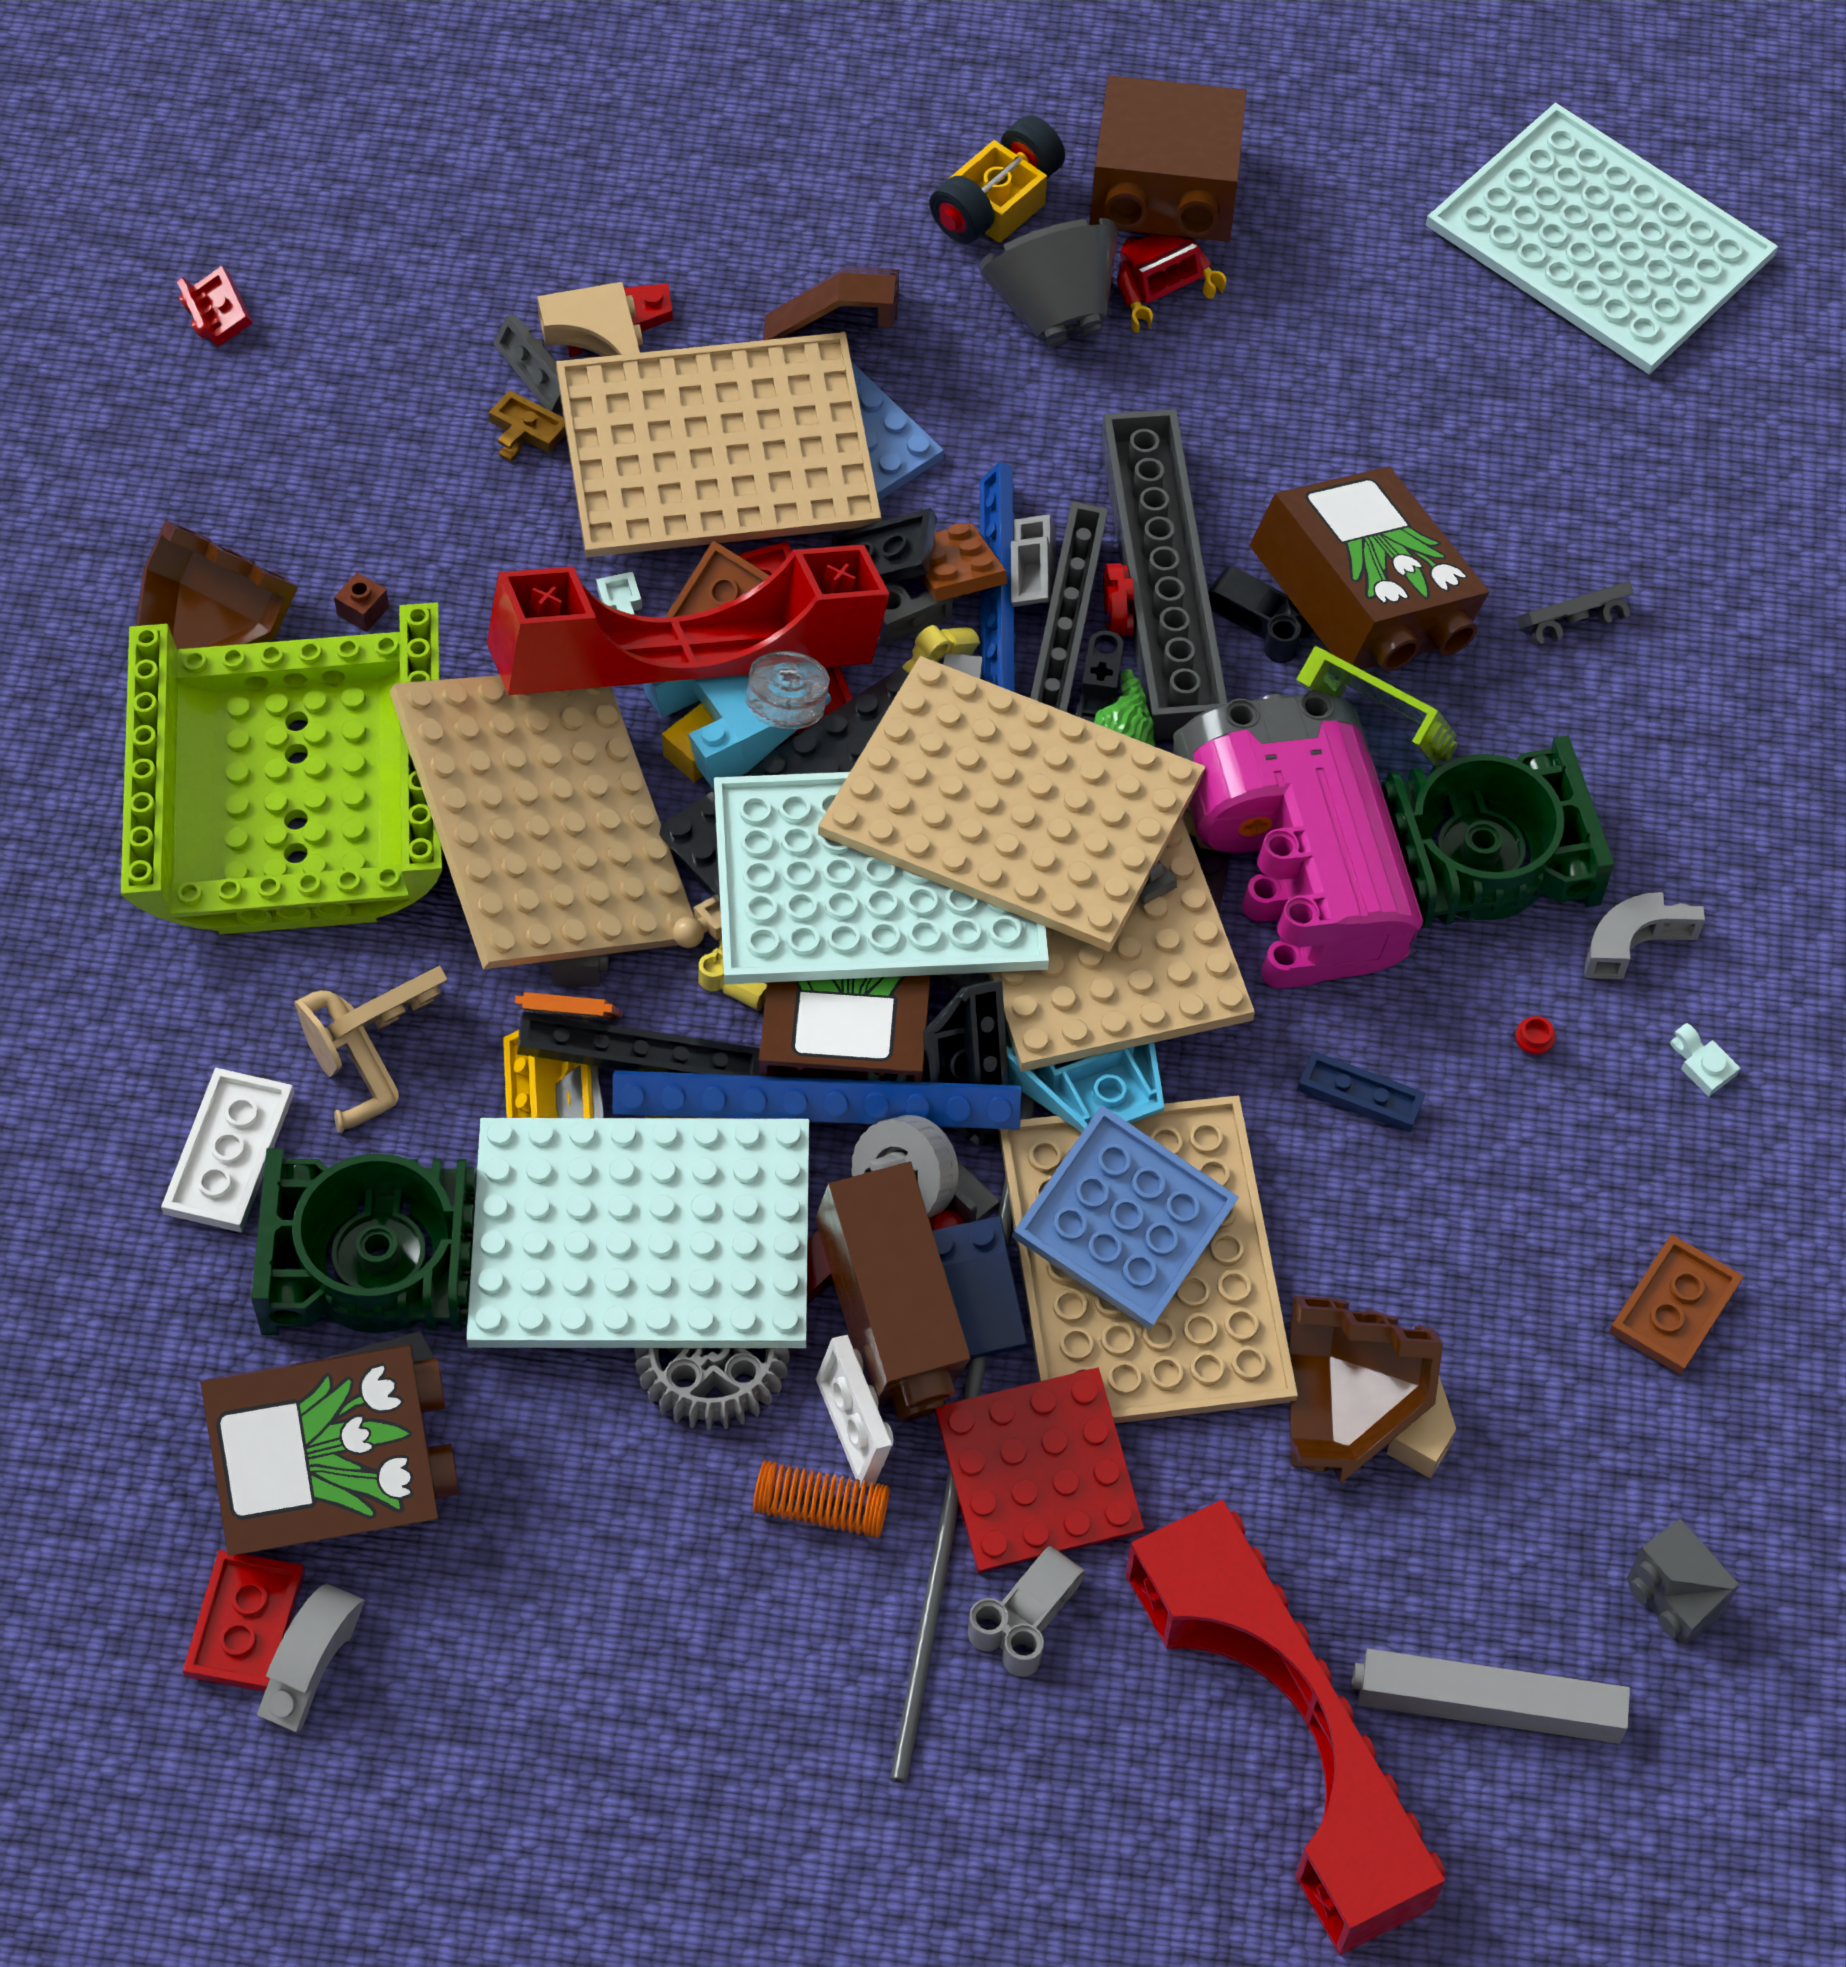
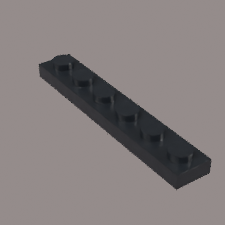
(630, 1048)

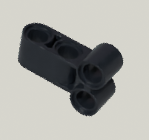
(1260, 611)

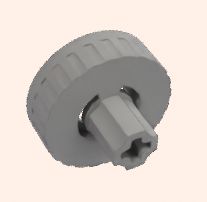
(926, 1148)

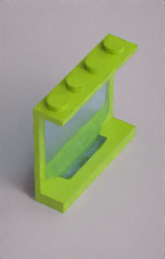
(1333, 675)

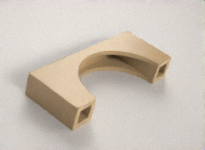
(591, 319)

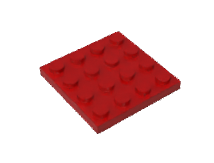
(1038, 1470)

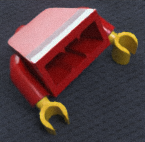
(1159, 266)

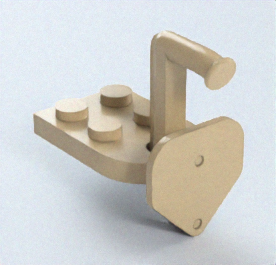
(350, 1032)

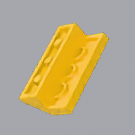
(532, 1082)

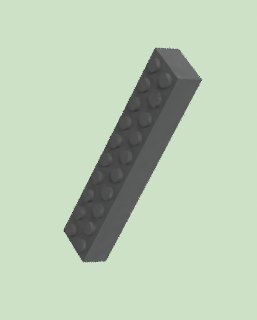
(1164, 558)

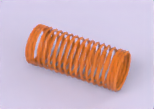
(872, 1520)

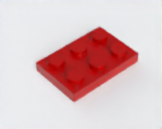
(243, 1620)

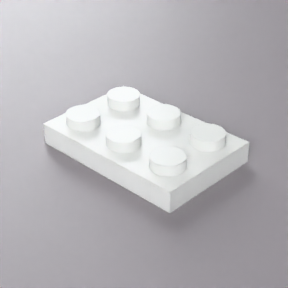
(854, 1410)

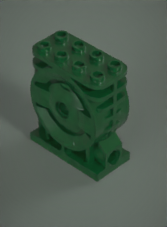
(1527, 798)
(373, 1291)

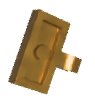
(525, 422)

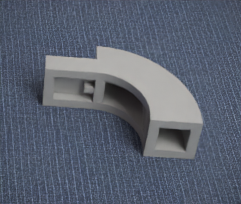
(1635, 922)
(305, 1652)

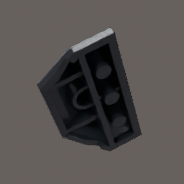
(969, 1046)

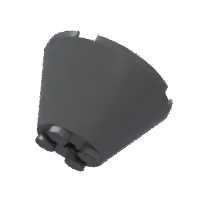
(1057, 278)

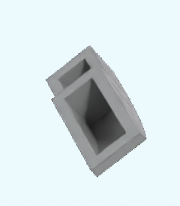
(1033, 560)

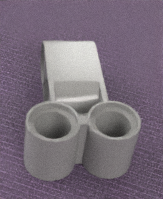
(1026, 1611)

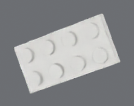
(227, 1150)

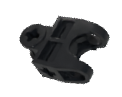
(1100, 676)

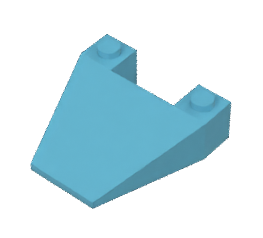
(736, 737)
(1075, 1090)

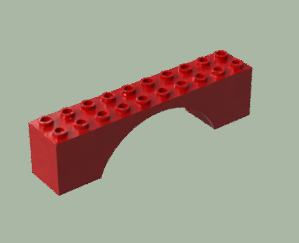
(561, 638)
(1213, 1595)

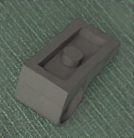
(911, 615)

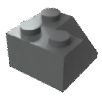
(1681, 1582)

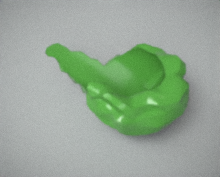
(1129, 713)

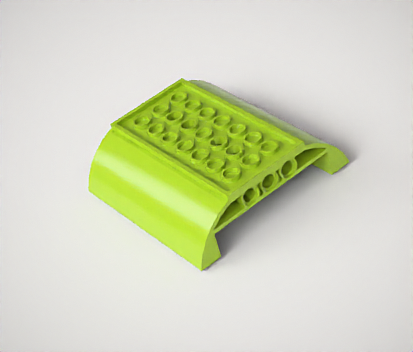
(217, 788)

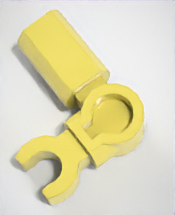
(935, 643)
(712, 979)

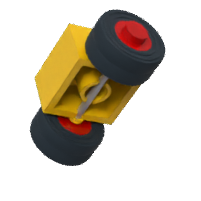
(999, 184)

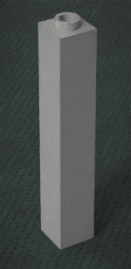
(1492, 1696)

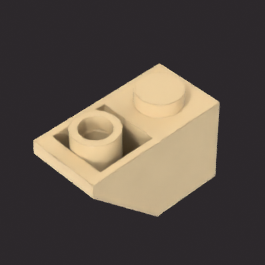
(1427, 1439)

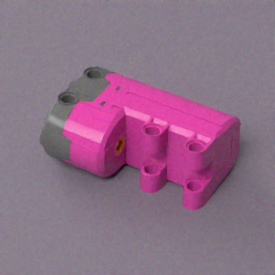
(1305, 793)

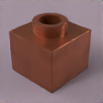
(361, 602)

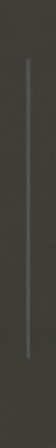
(941, 1552)

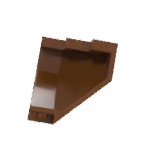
(845, 287)
(210, 592)
(1355, 1382)

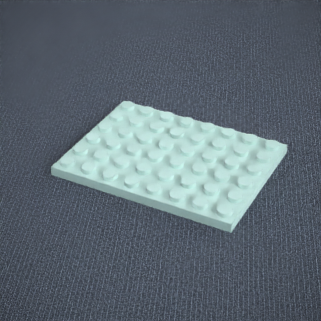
(1602, 237)
(828, 912)
(640, 1233)

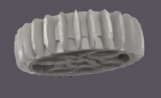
(706, 1373)

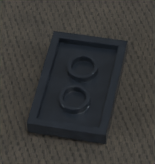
(897, 545)

